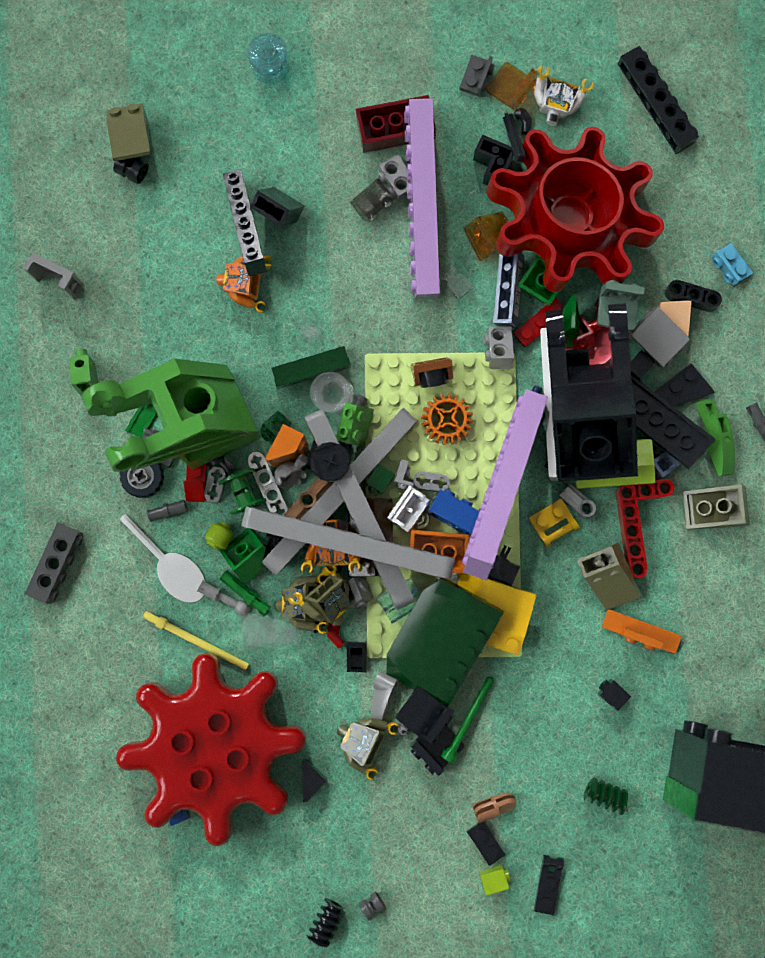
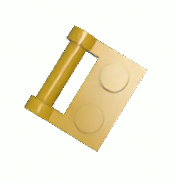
(549, 517)

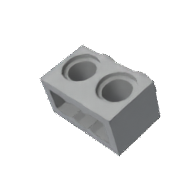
(396, 179)
(501, 347)

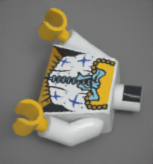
(558, 97)

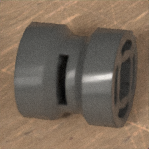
(372, 906)

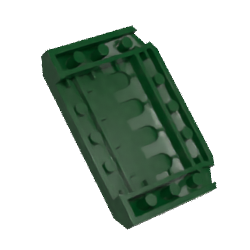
(441, 639)

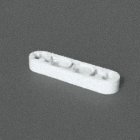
(266, 487)

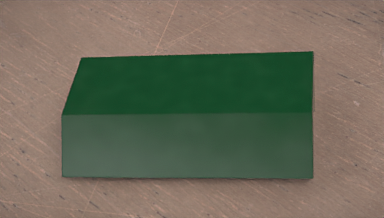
(310, 367)

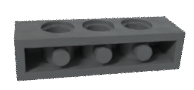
(36, 587)

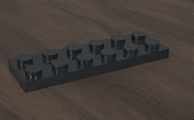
(668, 426)

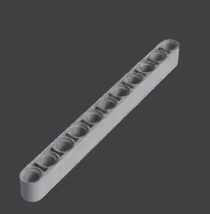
(332, 499)
(361, 514)
(348, 542)

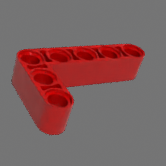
(635, 522)

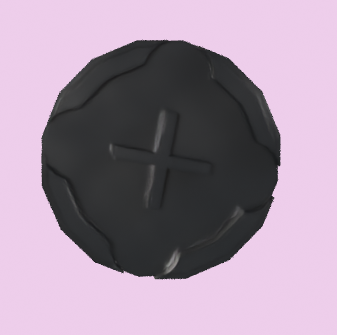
(330, 462)

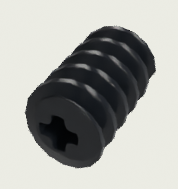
(327, 923)

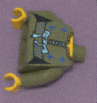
(327, 600)
(293, 612)
(363, 742)

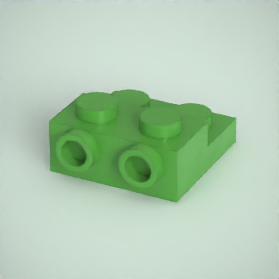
(354, 424)

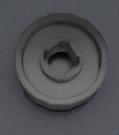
(132, 168)

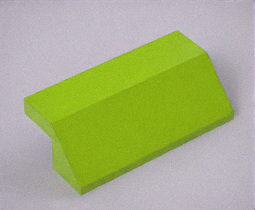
(646, 470)

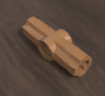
(314, 492)

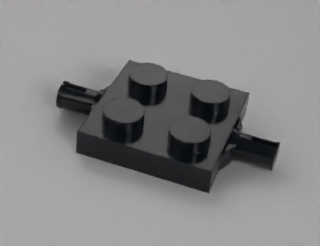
(502, 569)

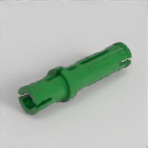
(243, 591)

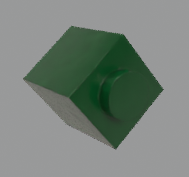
(380, 480)

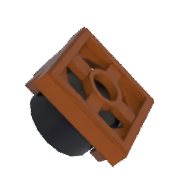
(432, 372)

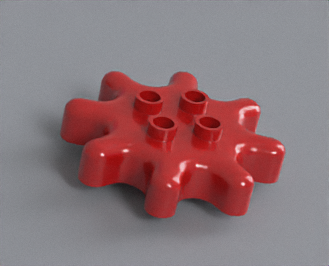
(574, 209)
(211, 749)

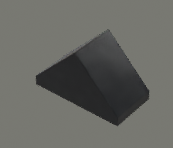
(356, 656)
(312, 779)

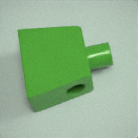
(82, 371)

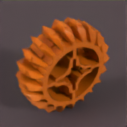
(441, 413)

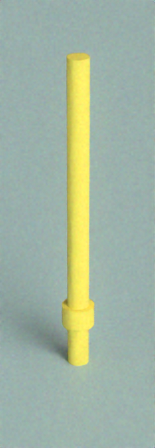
(162, 623)

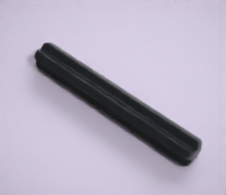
(514, 137)

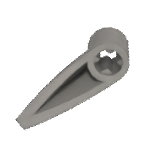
(384, 691)

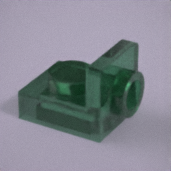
(272, 426)

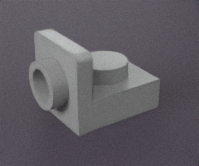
(403, 472)

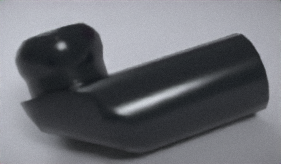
(524, 116)

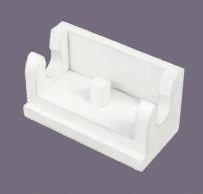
(408, 509)

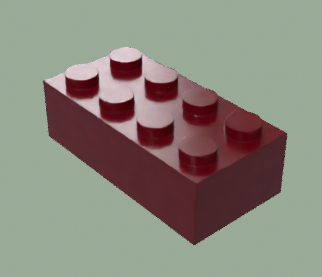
(383, 125)

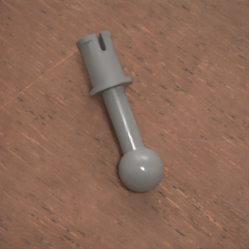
(213, 592)

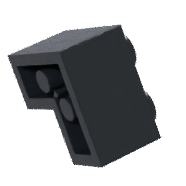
(494, 155)

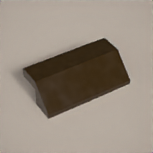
(381, 509)

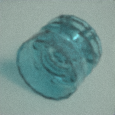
(268, 68)

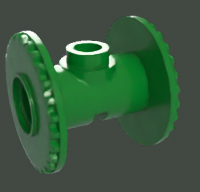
(242, 490)

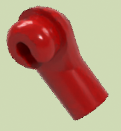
(333, 635)

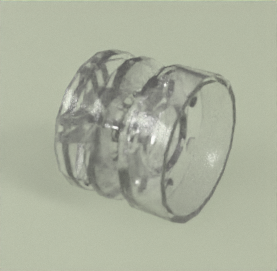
(322, 389)

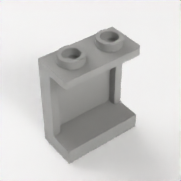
(69, 283)
(659, 336)

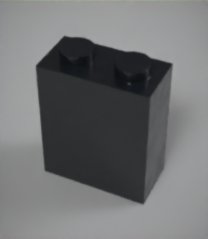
(277, 206)

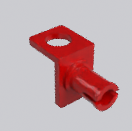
(588, 330)

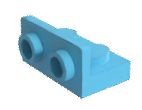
(731, 265)

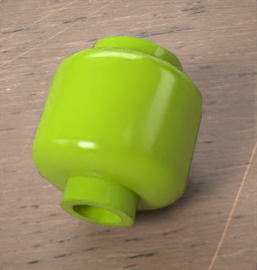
(219, 536)

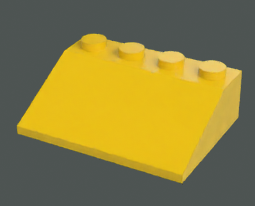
(513, 601)

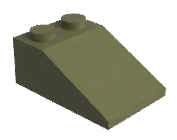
(128, 131)
(716, 507)

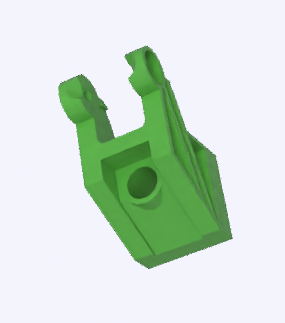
(196, 406)

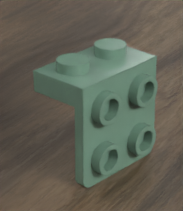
(617, 293)

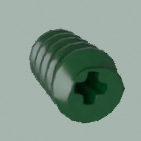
(607, 794)

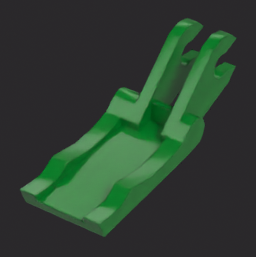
(142, 419)

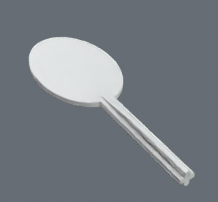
(176, 572)

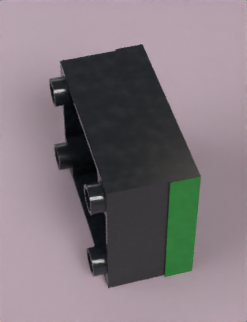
(717, 778)

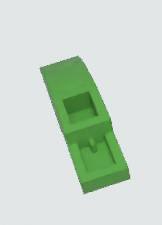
(718, 426)

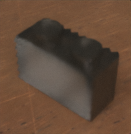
(373, 200)

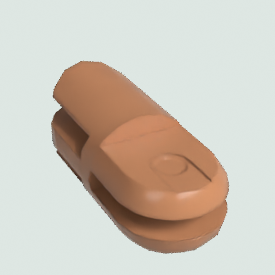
(494, 806)

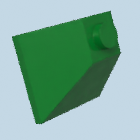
(533, 282)
(571, 320)
(245, 555)

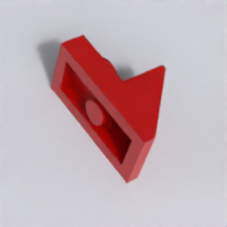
(195, 484)

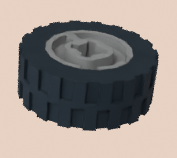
(142, 481)

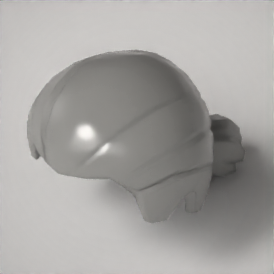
(291, 472)

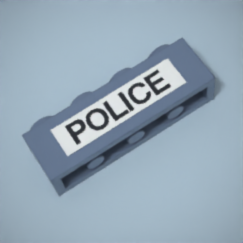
(507, 292)

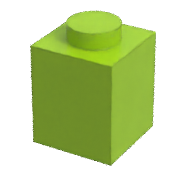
(494, 879)

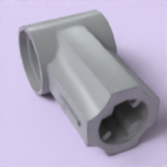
(576, 499)

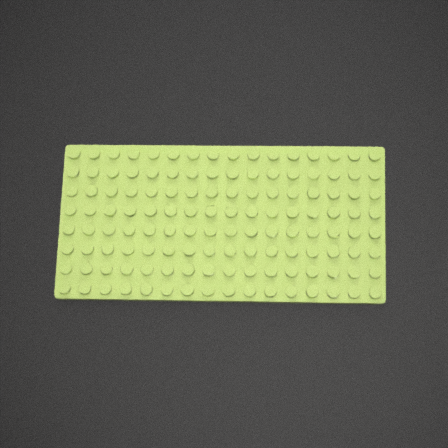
(465, 463)

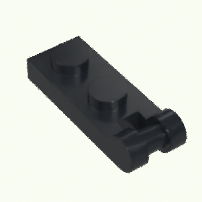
(548, 885)

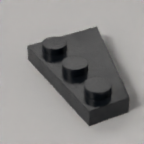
(685, 387)

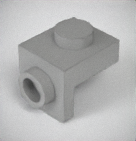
(361, 592)

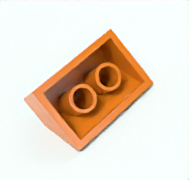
(286, 447)
(442, 543)

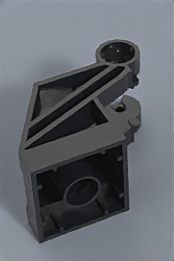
(593, 405)

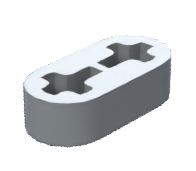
(432, 477)
(211, 483)

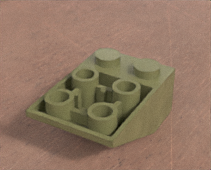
(609, 576)

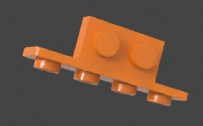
(637, 630)

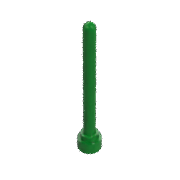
(450, 753)

